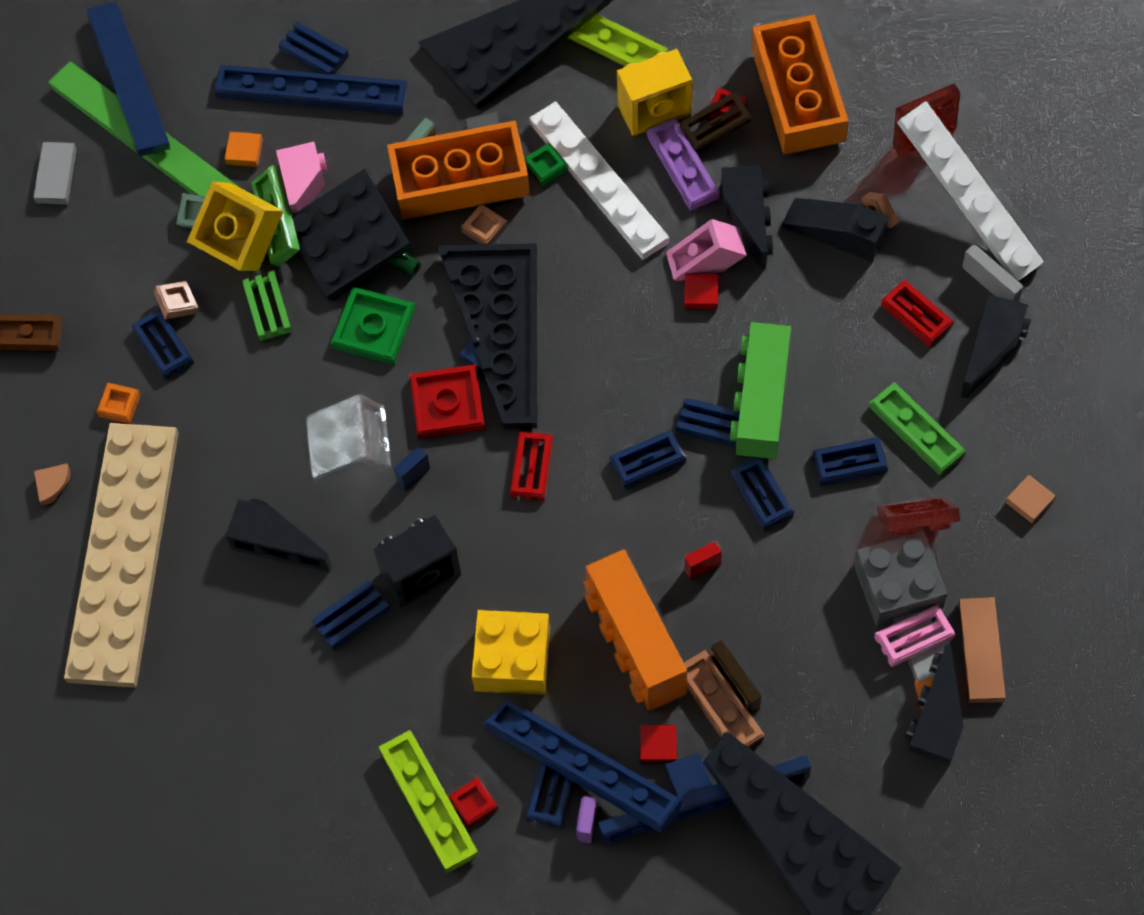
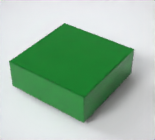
(545, 164)

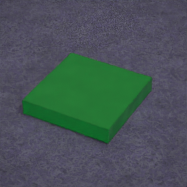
(373, 325)

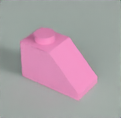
(302, 174)
(707, 250)

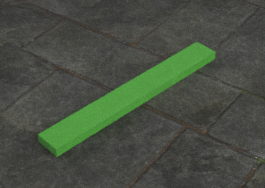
(103, 108)

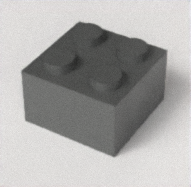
(899, 577)

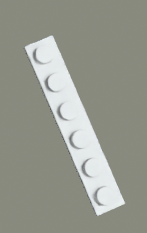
(600, 181)
(970, 191)

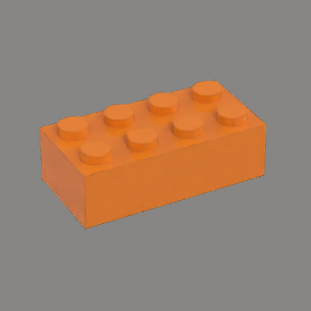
(799, 84)
(458, 170)
(635, 630)

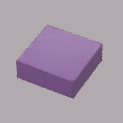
(586, 819)

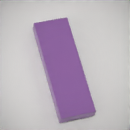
(683, 164)

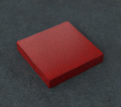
(447, 401)

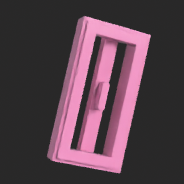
(910, 652)

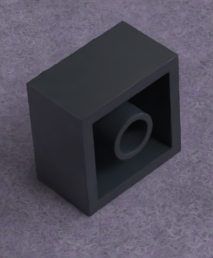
(417, 560)

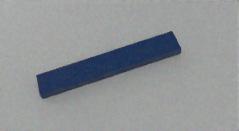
(128, 79)
(311, 89)
(583, 765)
(694, 804)

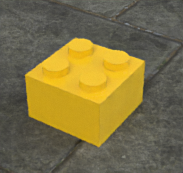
(654, 91)
(235, 226)
(511, 652)

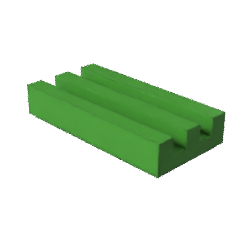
(260, 284)

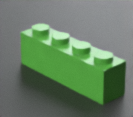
(762, 391)

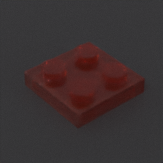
(944, 104)
(907, 516)

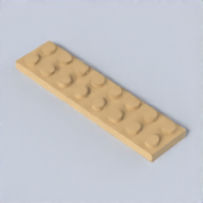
(122, 556)

